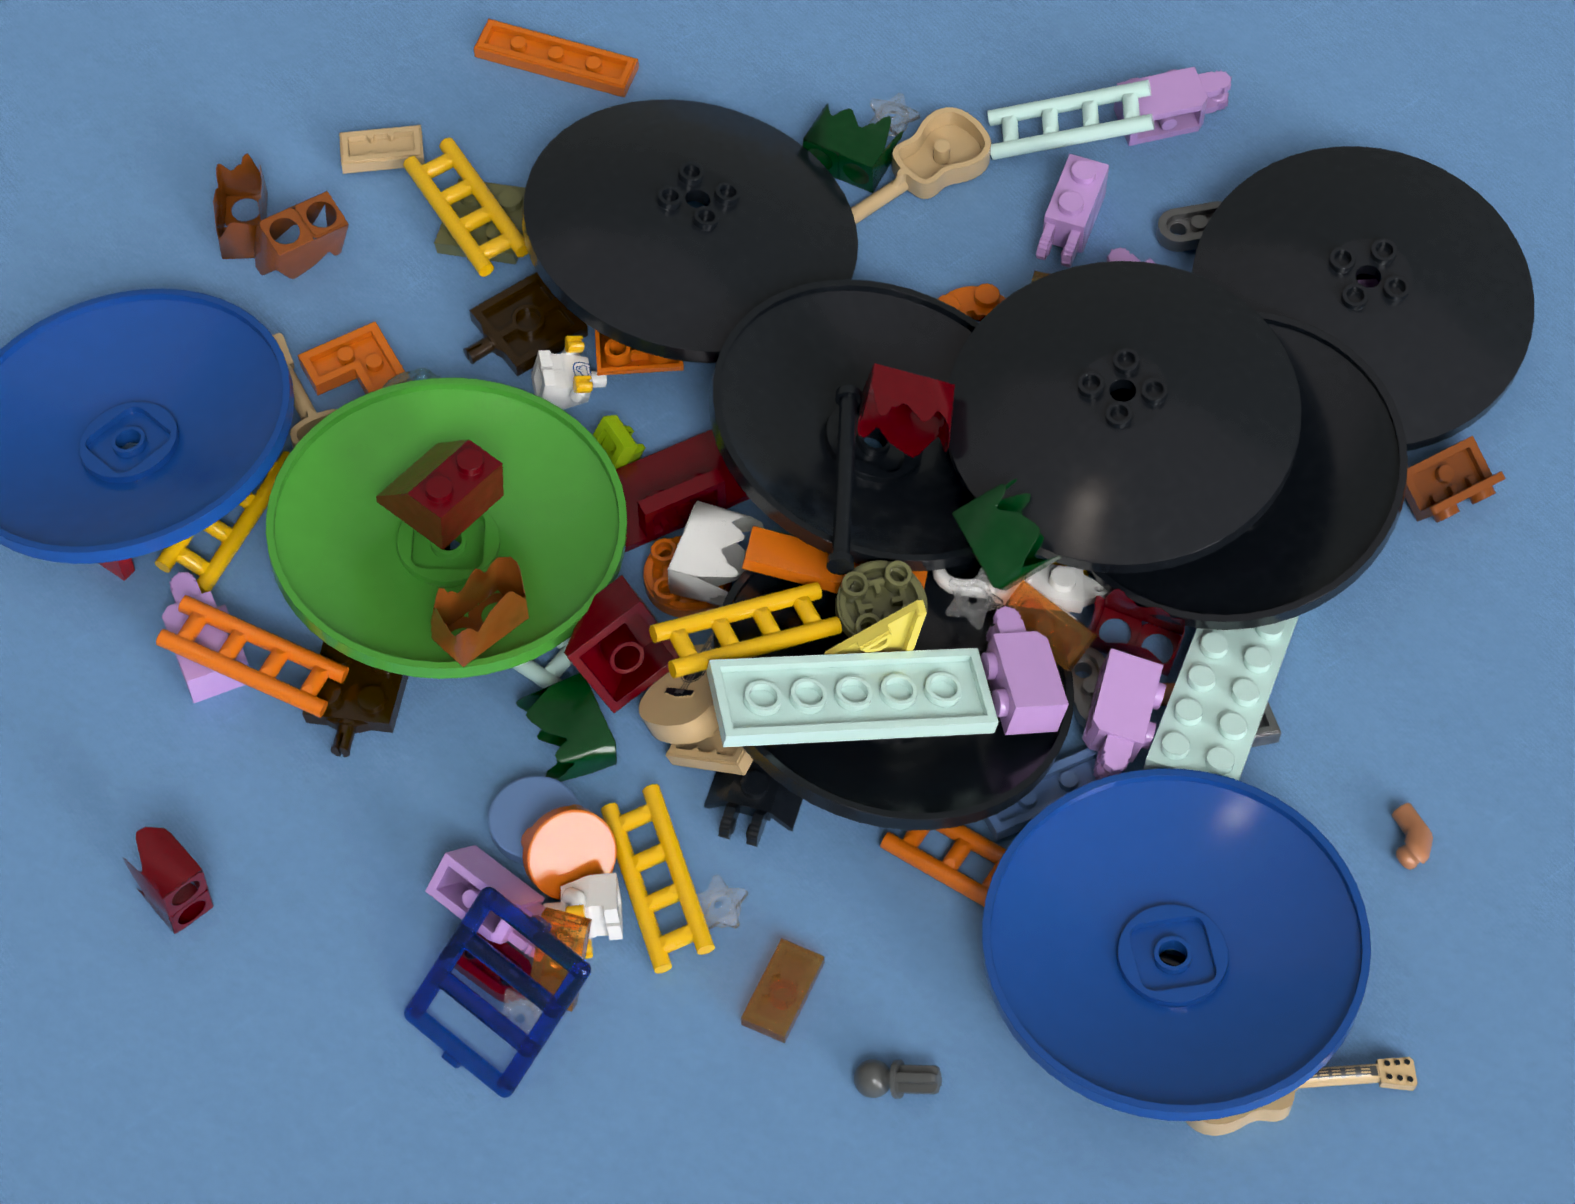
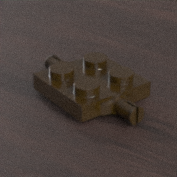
(521, 323)
(362, 703)

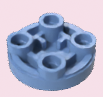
(520, 806)

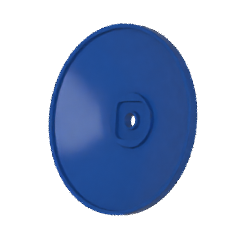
(148, 368)
(1189, 867)

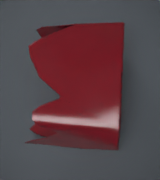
(906, 409)
(1119, 606)
(166, 876)

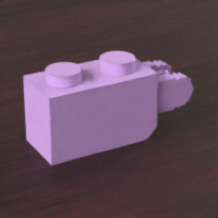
(1178, 102)
(1073, 208)
(1022, 676)
(199, 679)
(1122, 710)
(465, 874)

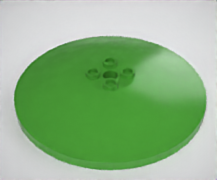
(374, 580)

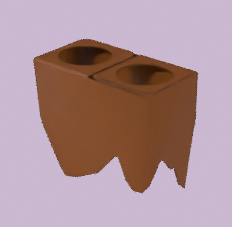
(243, 182)
(305, 252)
(506, 615)

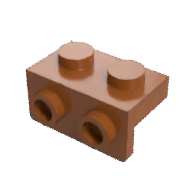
(1449, 478)

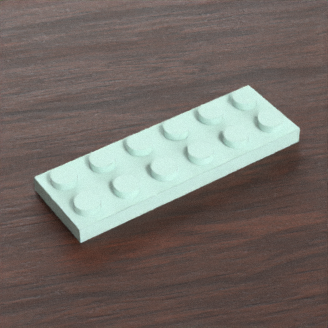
(851, 697)
(1220, 699)

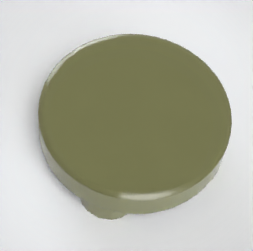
(874, 593)

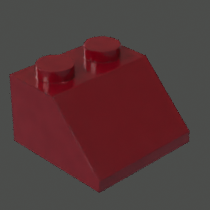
(445, 490)
(615, 646)

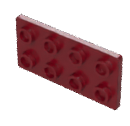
(668, 484)

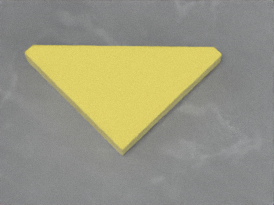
(890, 634)

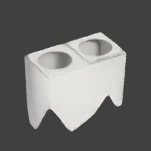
(709, 553)

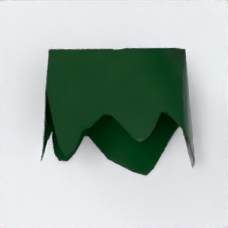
(851, 151)
(1002, 536)
(574, 723)

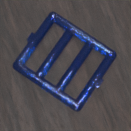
(553, 1006)

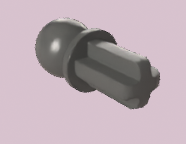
(875, 1079)

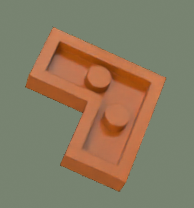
(356, 355)

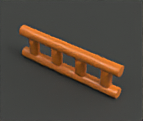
(243, 632)
(947, 869)

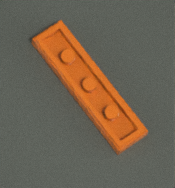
(556, 58)
(793, 560)

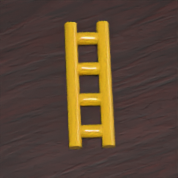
(461, 227)
(231, 538)
(731, 648)
(681, 890)

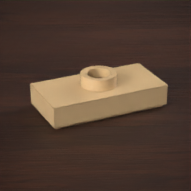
(380, 148)
(710, 755)

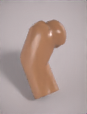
(1417, 839)

